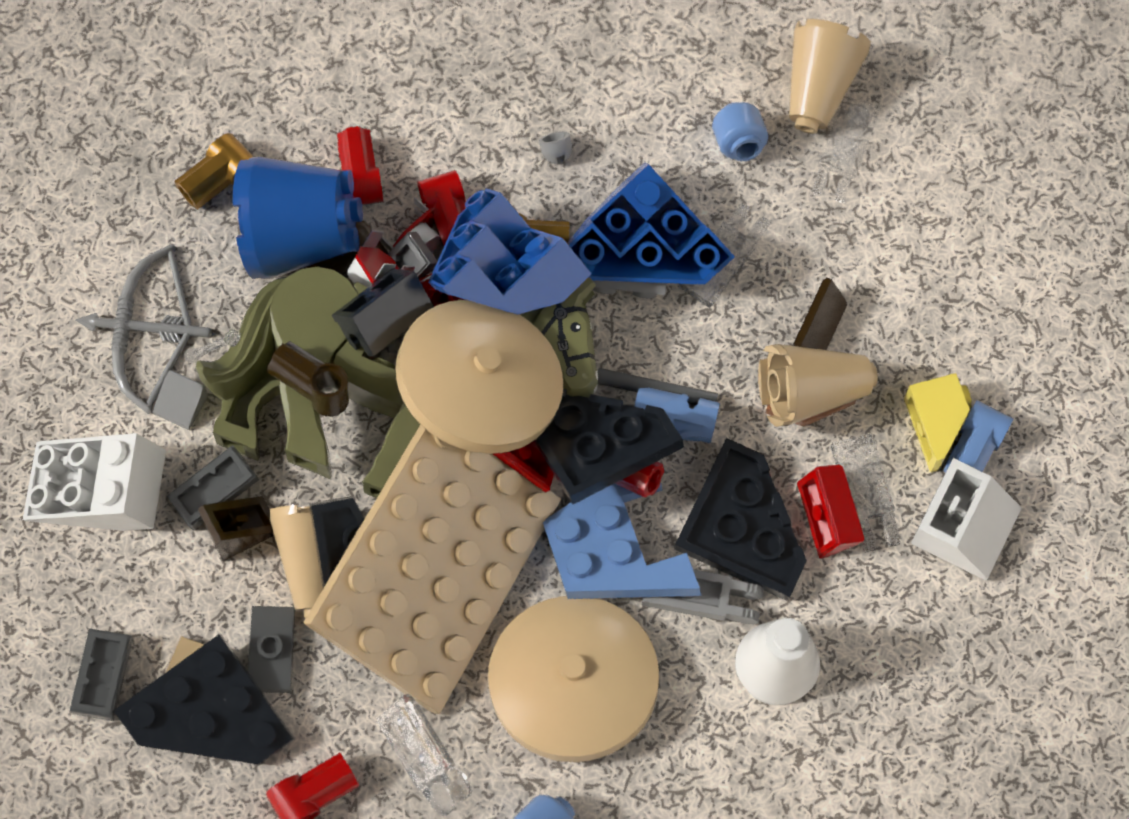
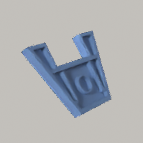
(602, 555)

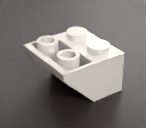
(967, 520)

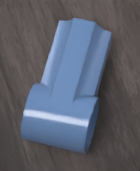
(980, 436)

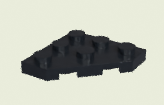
(603, 441)
(743, 524)
(207, 710)

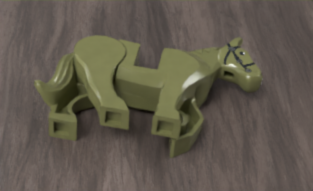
(300, 312)

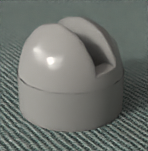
(556, 145)

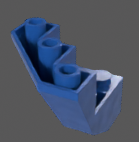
(648, 236)
(503, 261)

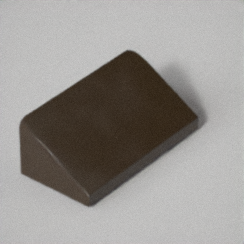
(822, 317)

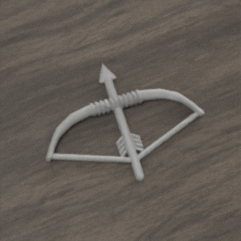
(168, 328)

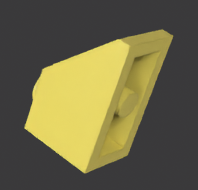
(937, 414)

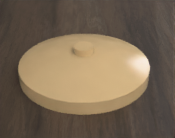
(479, 377)
(573, 678)

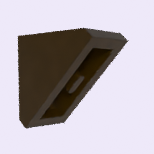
(237, 524)

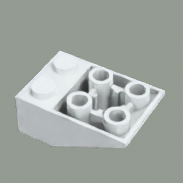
(96, 482)

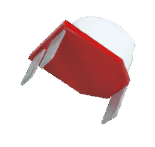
(421, 226)
(371, 262)

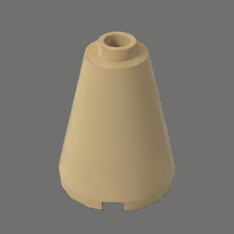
(822, 71)
(811, 381)
(298, 554)

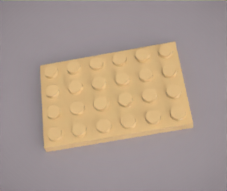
(431, 566)

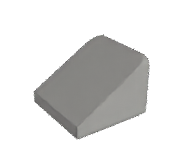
(180, 400)

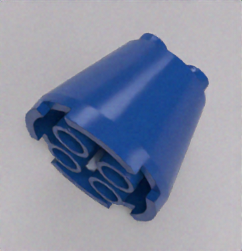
(293, 215)

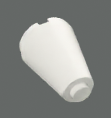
(778, 661)

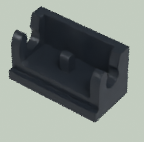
(383, 311)

